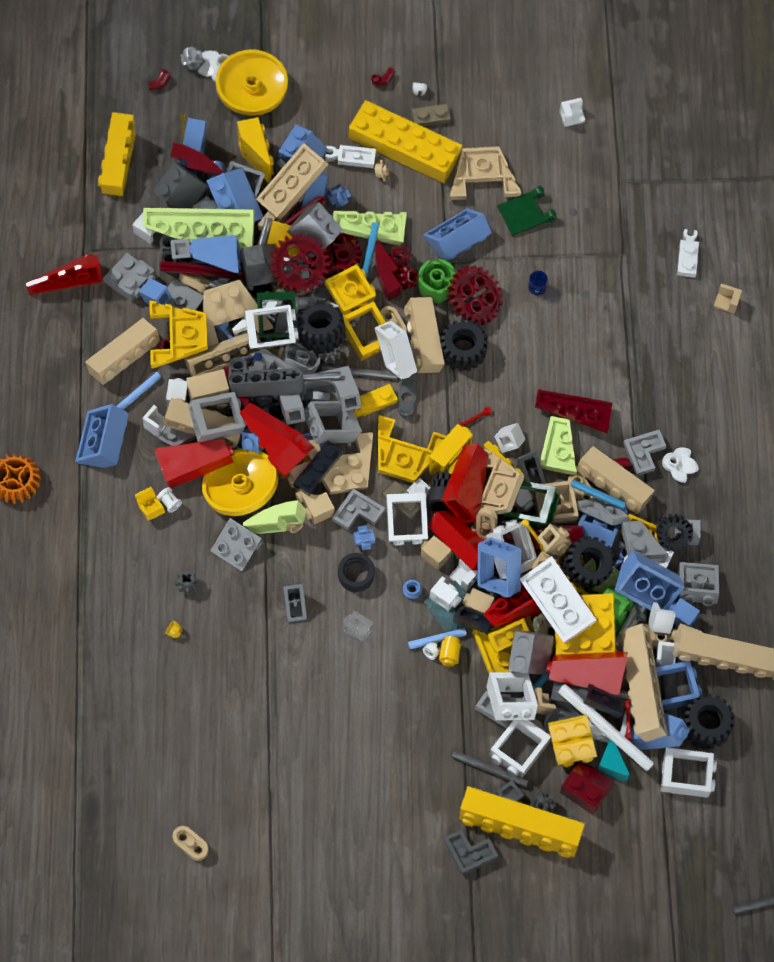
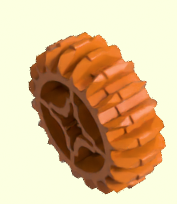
(25, 468)

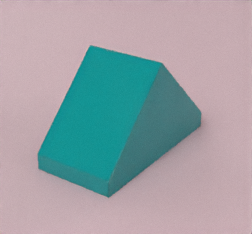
(613, 764)

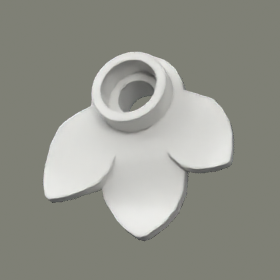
(212, 63)
(682, 464)

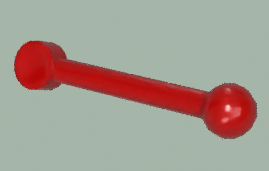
(487, 411)
(629, 736)

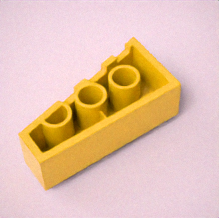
(117, 154)

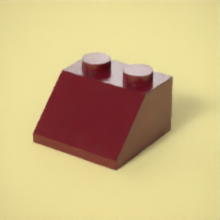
(586, 787)

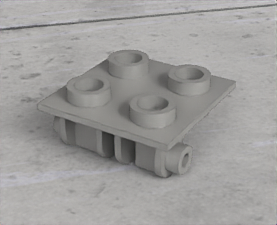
(236, 544)

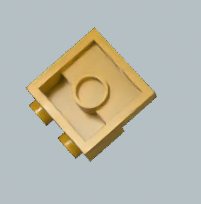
(350, 288)
(572, 740)

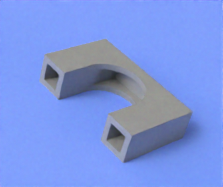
(343, 389)

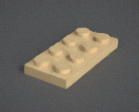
(292, 181)

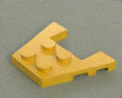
(187, 333)
(402, 458)

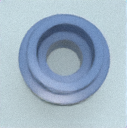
(412, 584)

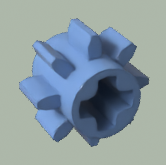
(338, 195)
(364, 537)

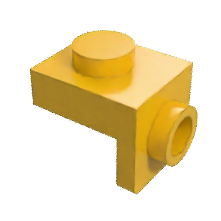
(149, 504)

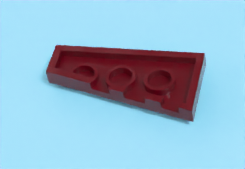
(581, 410)

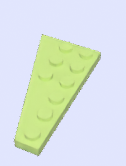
(201, 223)

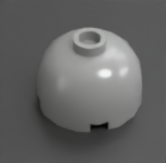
(301, 358)

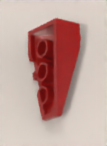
(73, 274)
(282, 443)
(512, 608)

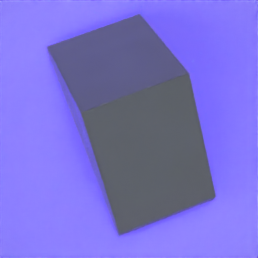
(531, 468)
(294, 602)

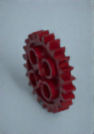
(305, 247)
(342, 247)
(466, 280)

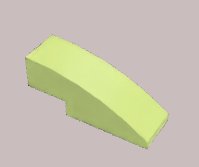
(276, 518)

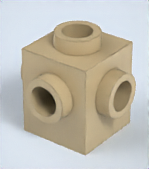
(555, 540)

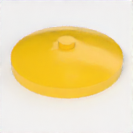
(251, 82)
(241, 485)

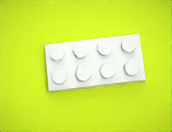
(558, 600)

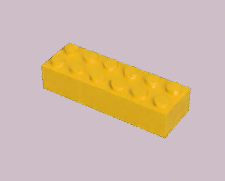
(404, 141)
(520, 822)

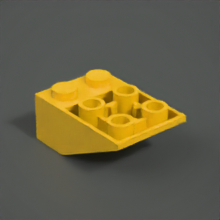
(255, 146)

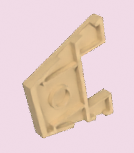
(483, 165)
(227, 304)
(351, 469)
(502, 485)

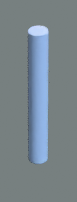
(139, 391)
(436, 638)

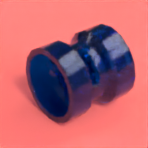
(537, 282)

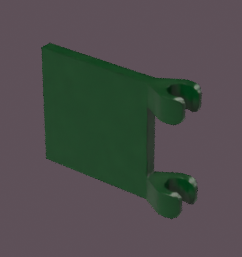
(523, 213)

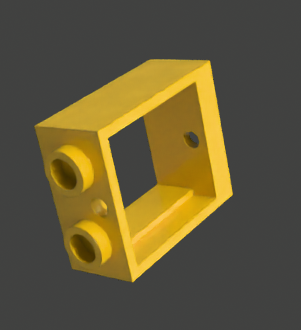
(371, 349)
(446, 454)

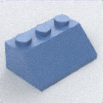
(233, 191)
(458, 234)
(102, 436)
(648, 582)

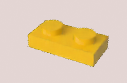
(503, 637)

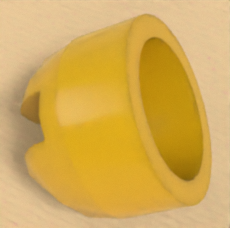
(174, 629)

